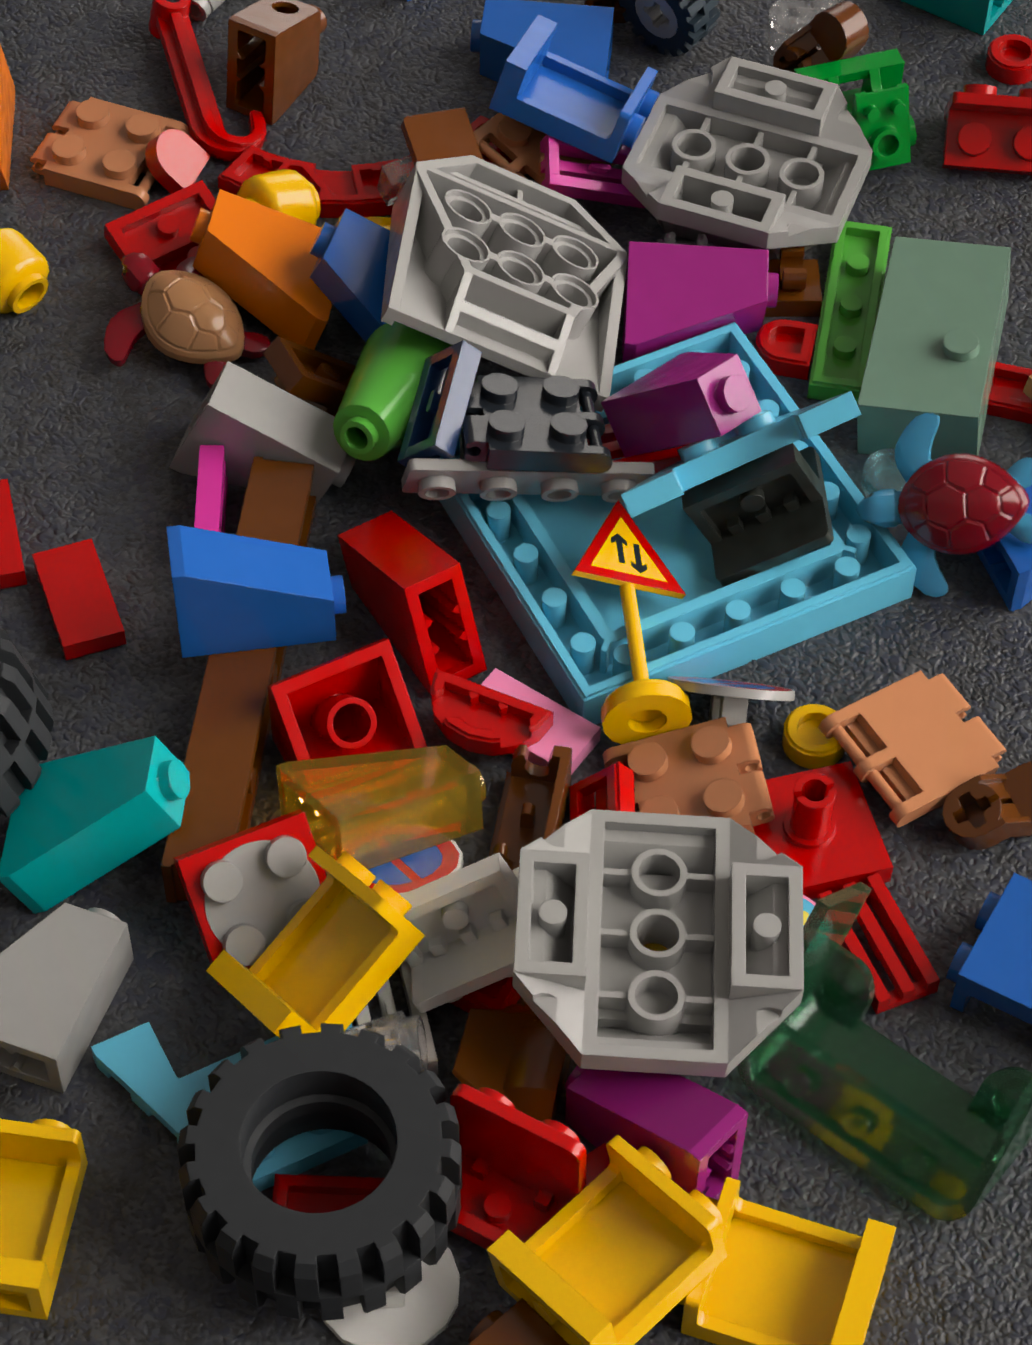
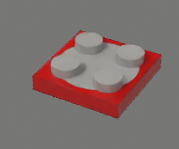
(250, 885)

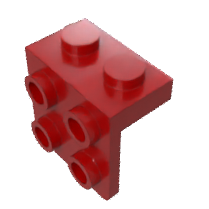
(512, 1167)

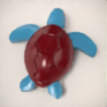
(949, 503)

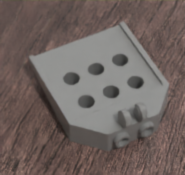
(505, 271)

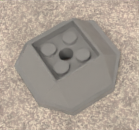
(750, 159)
(668, 880)

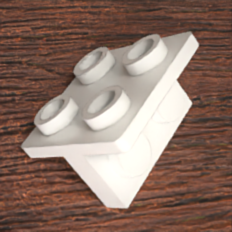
(466, 931)

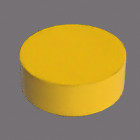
(804, 740)

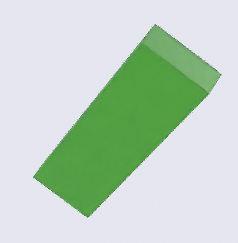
(849, 310)

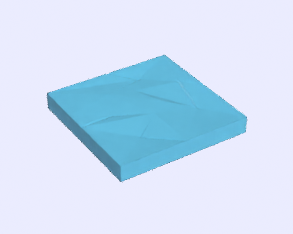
(579, 623)

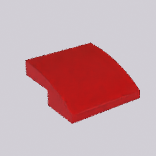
(161, 227)

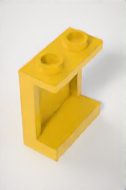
(328, 954)
(39, 1195)
(614, 1252)
(787, 1279)

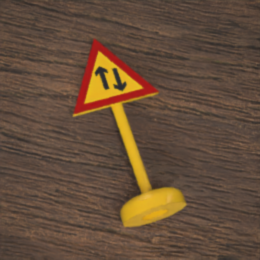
(626, 559)

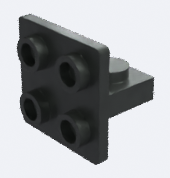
(762, 512)

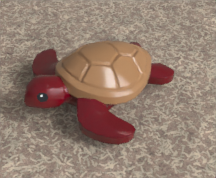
(181, 317)

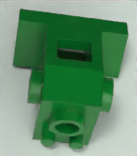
(877, 106)

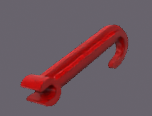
(173, 27)

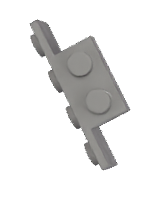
(445, 477)

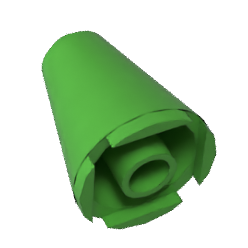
(383, 391)

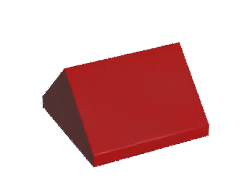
(345, 707)

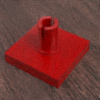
(825, 828)

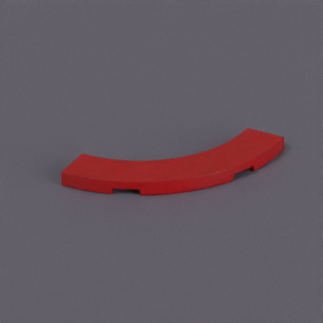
(336, 189)

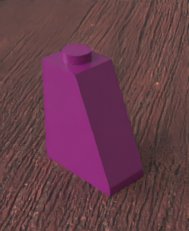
(690, 291)
(682, 403)
(679, 1120)

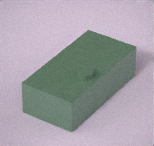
(935, 344)

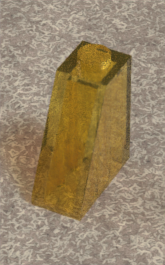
(384, 801)

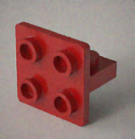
(988, 131)

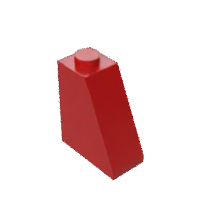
(414, 596)

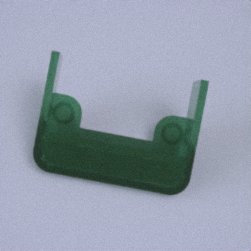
(875, 1097)

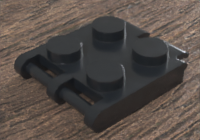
(534, 425)

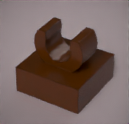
(798, 285)

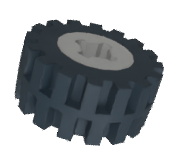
(671, 24)

